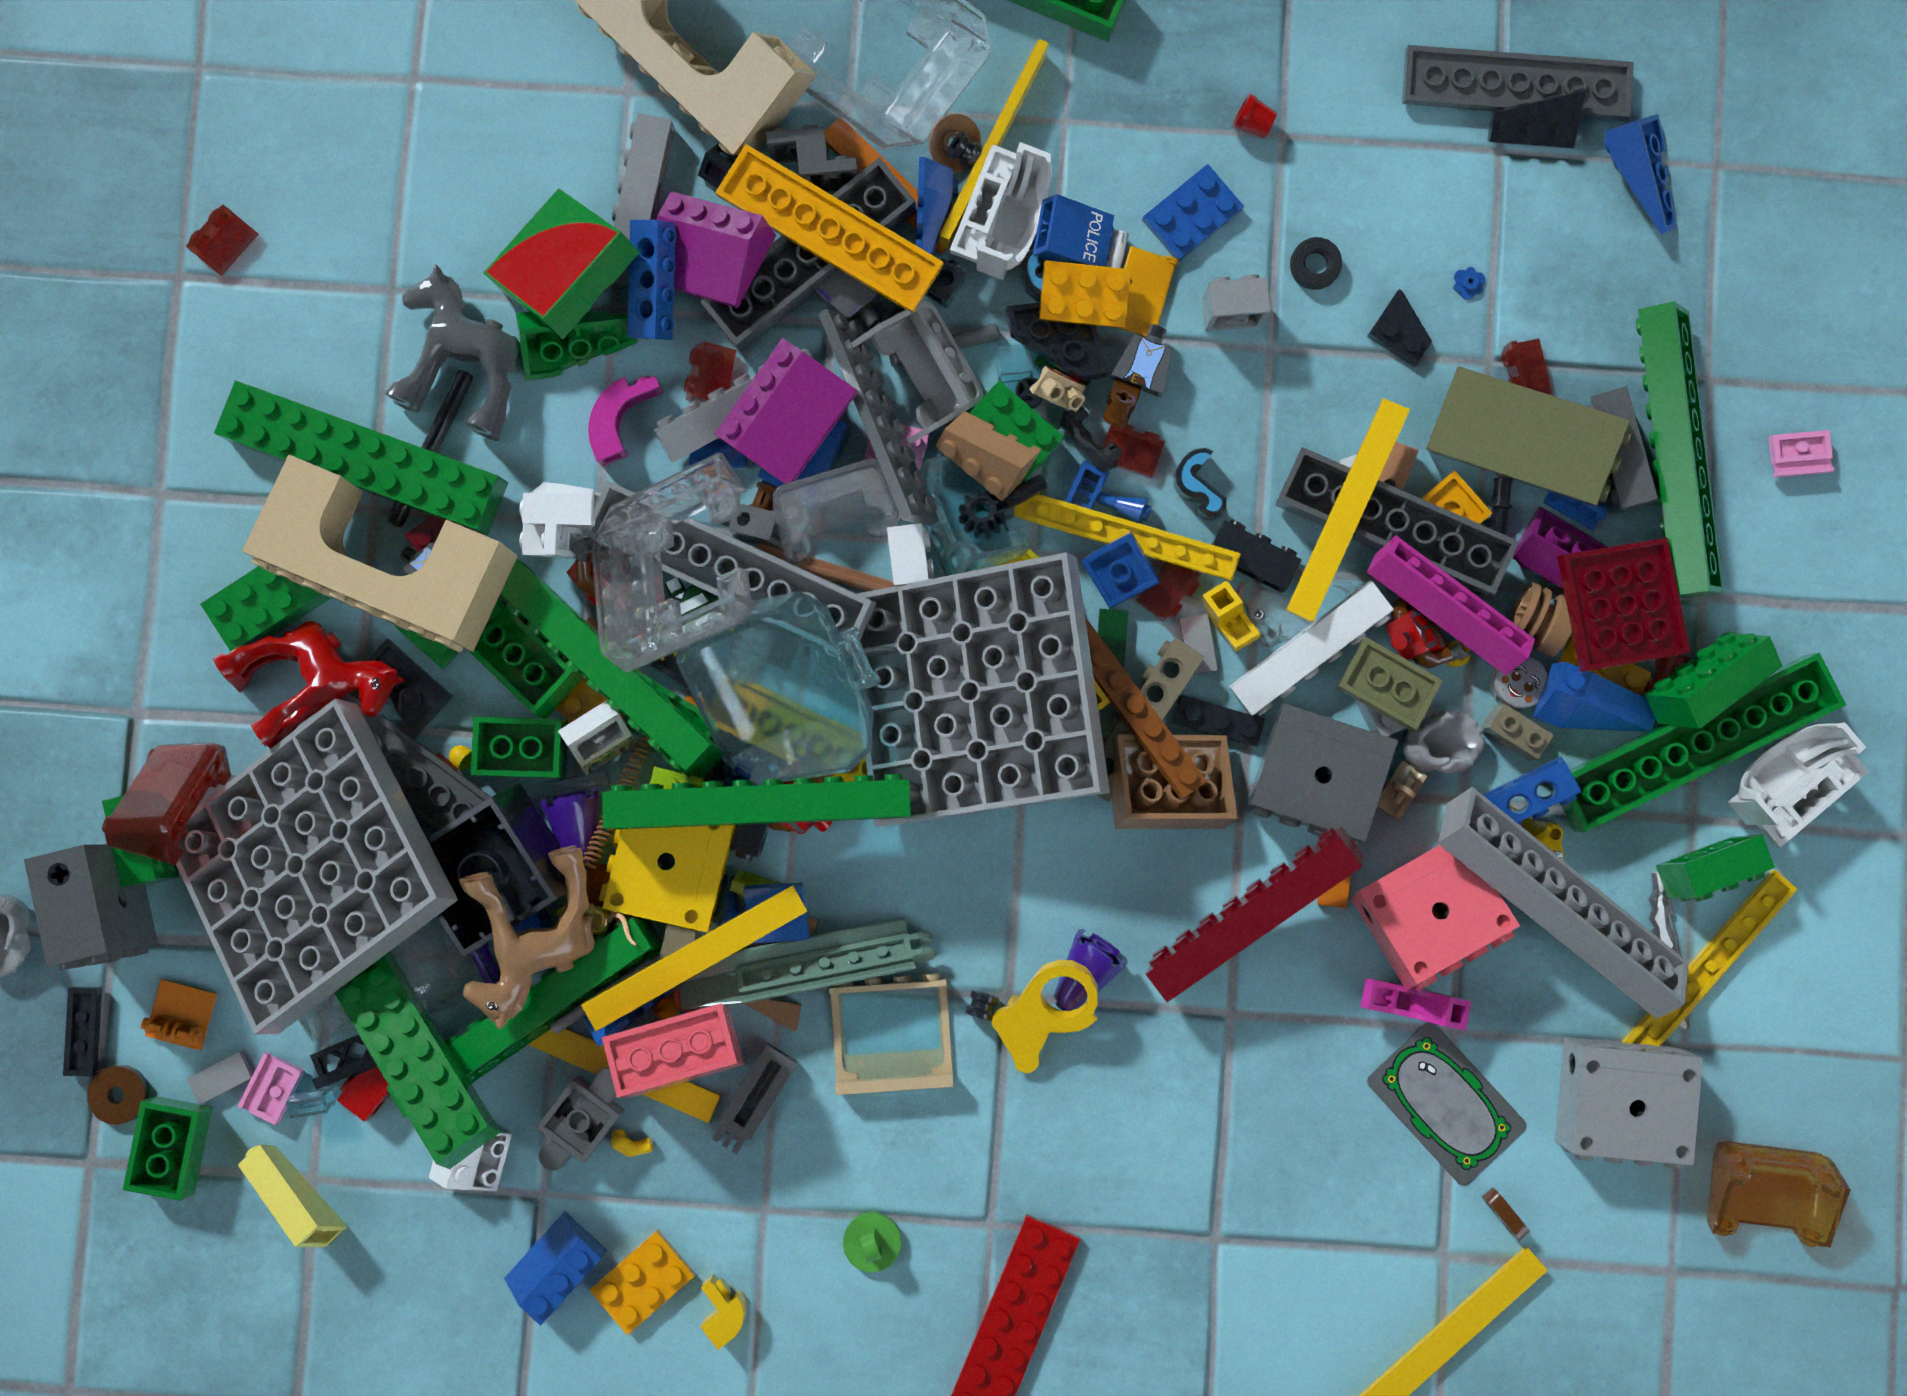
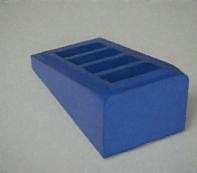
(1092, 468)

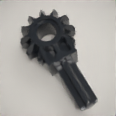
(998, 510)

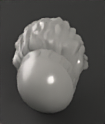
(1444, 743)
(13, 934)

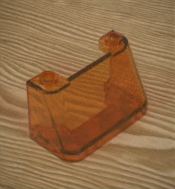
(1776, 1190)

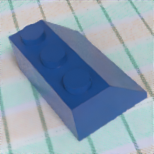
(553, 1267)

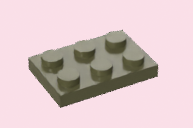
(1389, 684)

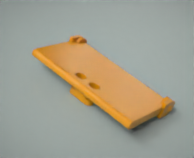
(1148, 288)

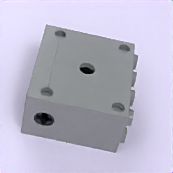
(1629, 1102)

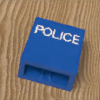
(1073, 232)

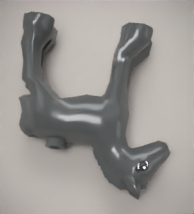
(464, 340)

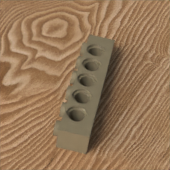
(1187, 662)

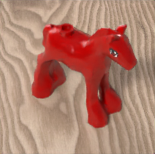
(320, 667)

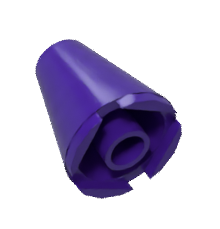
(574, 819)
(1099, 958)

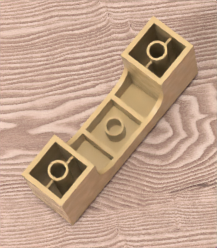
(730, 105)
(442, 601)

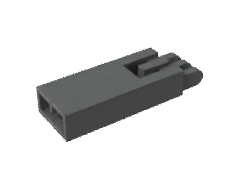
(760, 1088)

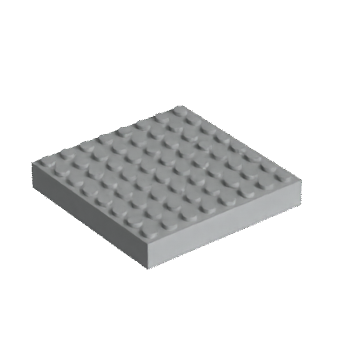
(984, 690)
(309, 868)

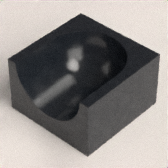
(513, 846)

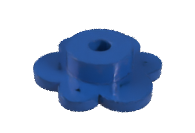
(1464, 287)

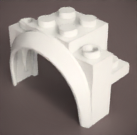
(1000, 217)
(555, 518)
(1787, 789)

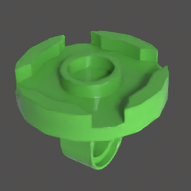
(872, 1241)

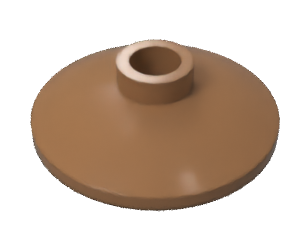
(946, 128)

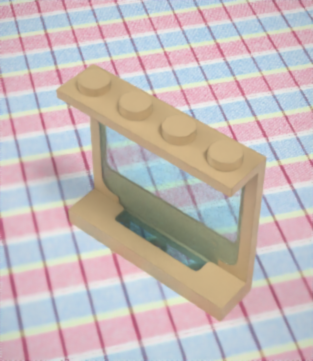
(891, 1035)

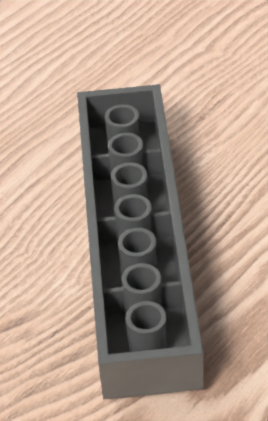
(792, 272)
(1453, 543)

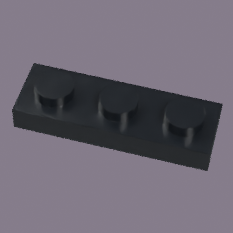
(1219, 720)
(82, 1031)

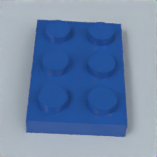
(1193, 212)

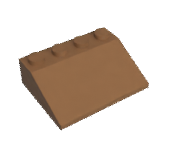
(1147, 800)

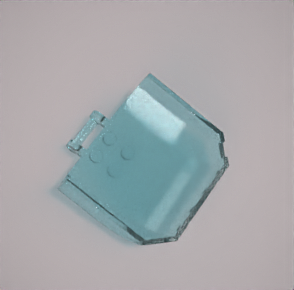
(784, 691)

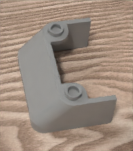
(931, 363)

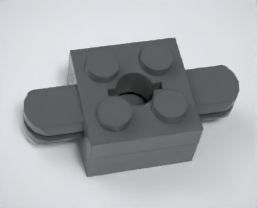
(579, 1120)

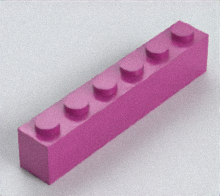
(1451, 605)

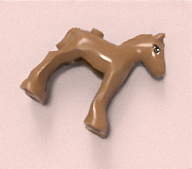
(531, 949)

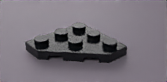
(1065, 345)

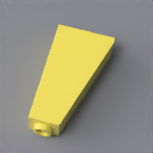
(291, 1198)

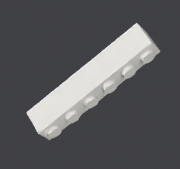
(1312, 647)

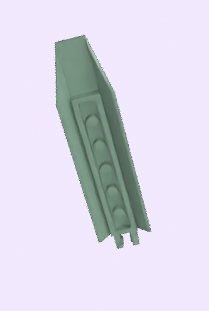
(807, 964)

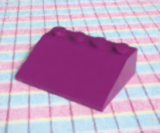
(715, 247)
(786, 412)

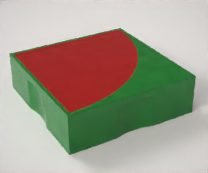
(561, 262)

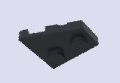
(1401, 330)

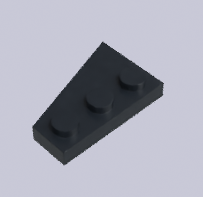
(1539, 123)
(417, 697)

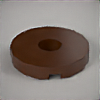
(101, 1098)

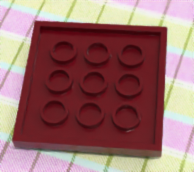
(1623, 604)

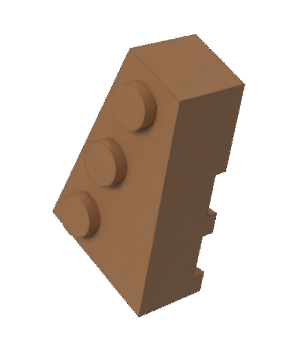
(986, 455)

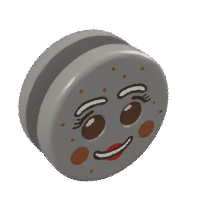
(1521, 686)

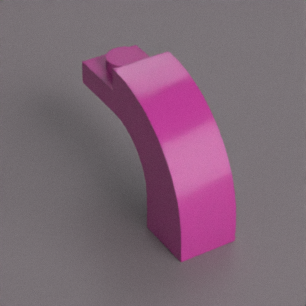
(609, 412)
(1420, 1005)

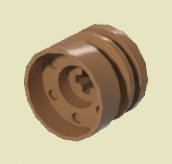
(1542, 619)

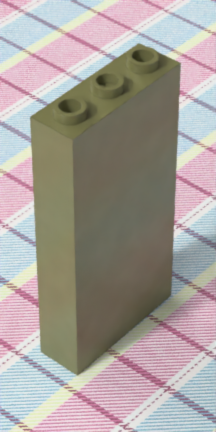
(1529, 436)

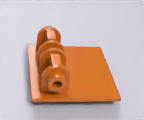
(180, 1015)

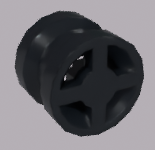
(964, 150)
(1022, 391)
(982, 1005)

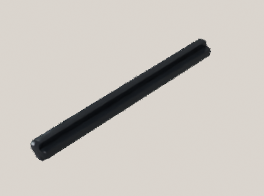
(438, 431)

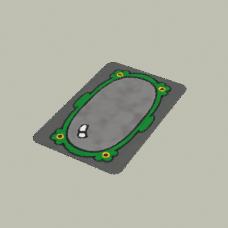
(1446, 1103)

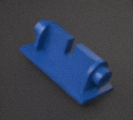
(1577, 511)

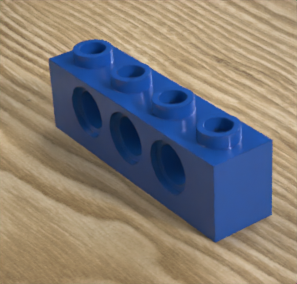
(652, 280)
(1554, 772)

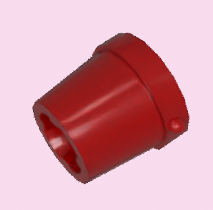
(1254, 117)

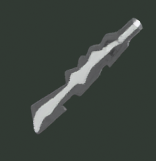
(1662, 921)

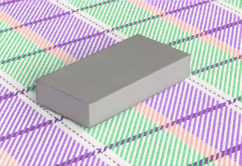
(1197, 635)
(220, 1077)

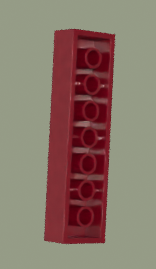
(1255, 913)

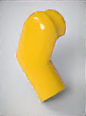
(628, 1147)

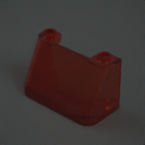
(164, 798)

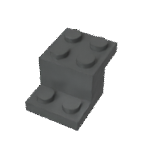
(811, 151)

